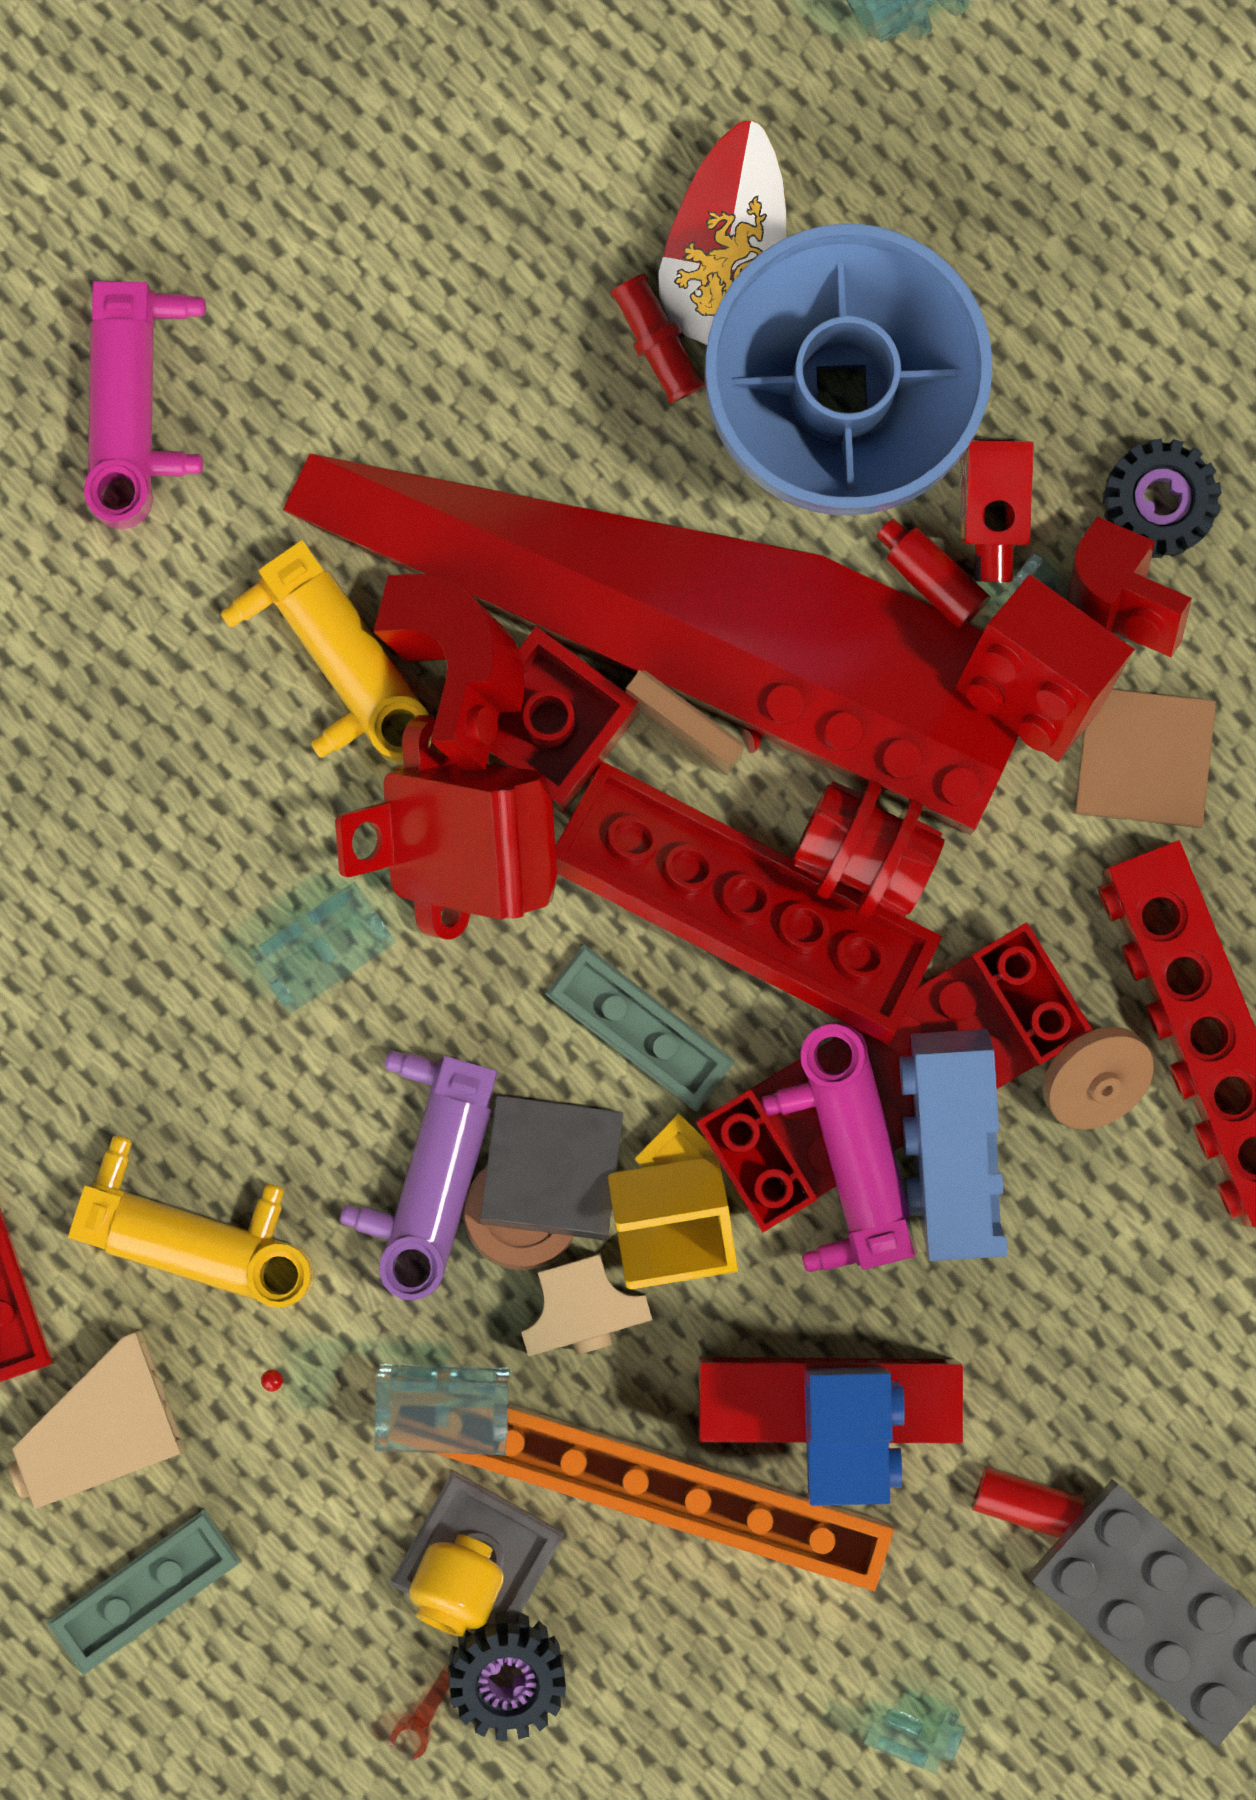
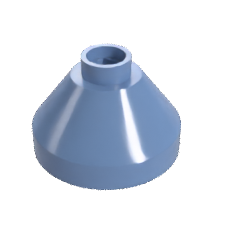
(840, 304)

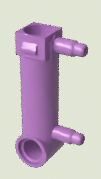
(437, 1169)

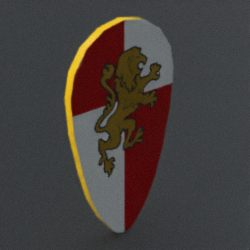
(722, 226)

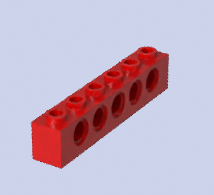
(1168, 877)

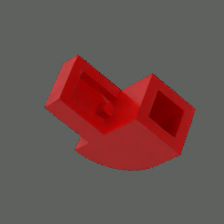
(1114, 588)

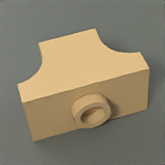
(582, 1308)

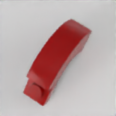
(440, 620)

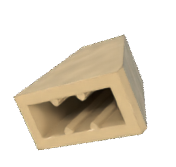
(99, 1429)

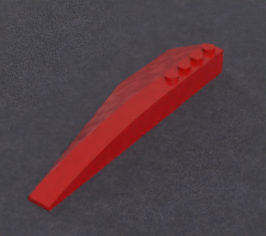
(718, 619)

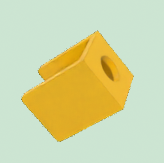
(672, 1222)

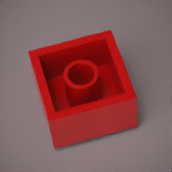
(1043, 668)
(566, 719)

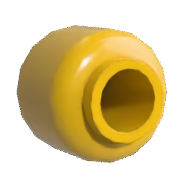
(456, 1585)

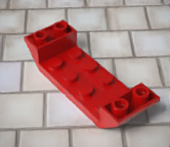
(1005, 987)

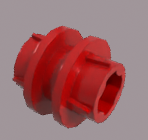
(868, 849)

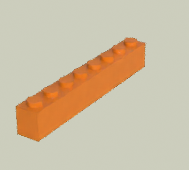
(690, 1497)

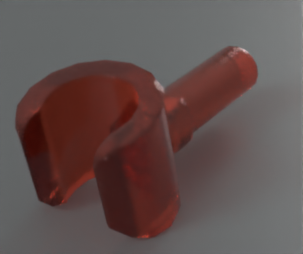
(423, 1715)

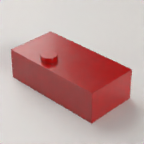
(766, 1398)

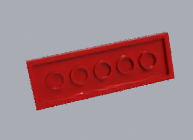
(743, 902)

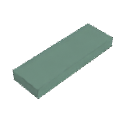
(640, 1027)
(144, 1592)

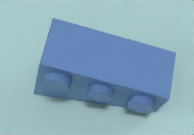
(954, 1144)

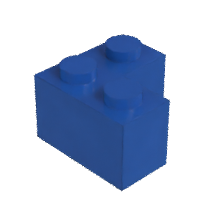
(850, 1434)

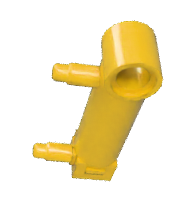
(337, 643)
(186, 1241)

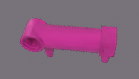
(123, 396)
(857, 1152)

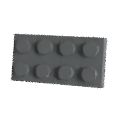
(1156, 1609)

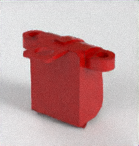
(457, 837)

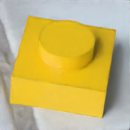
(674, 1144)

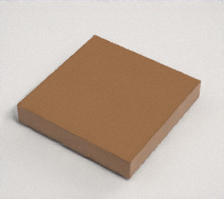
(685, 722)
(1147, 759)

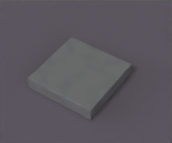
(551, 1168)
(518, 1540)

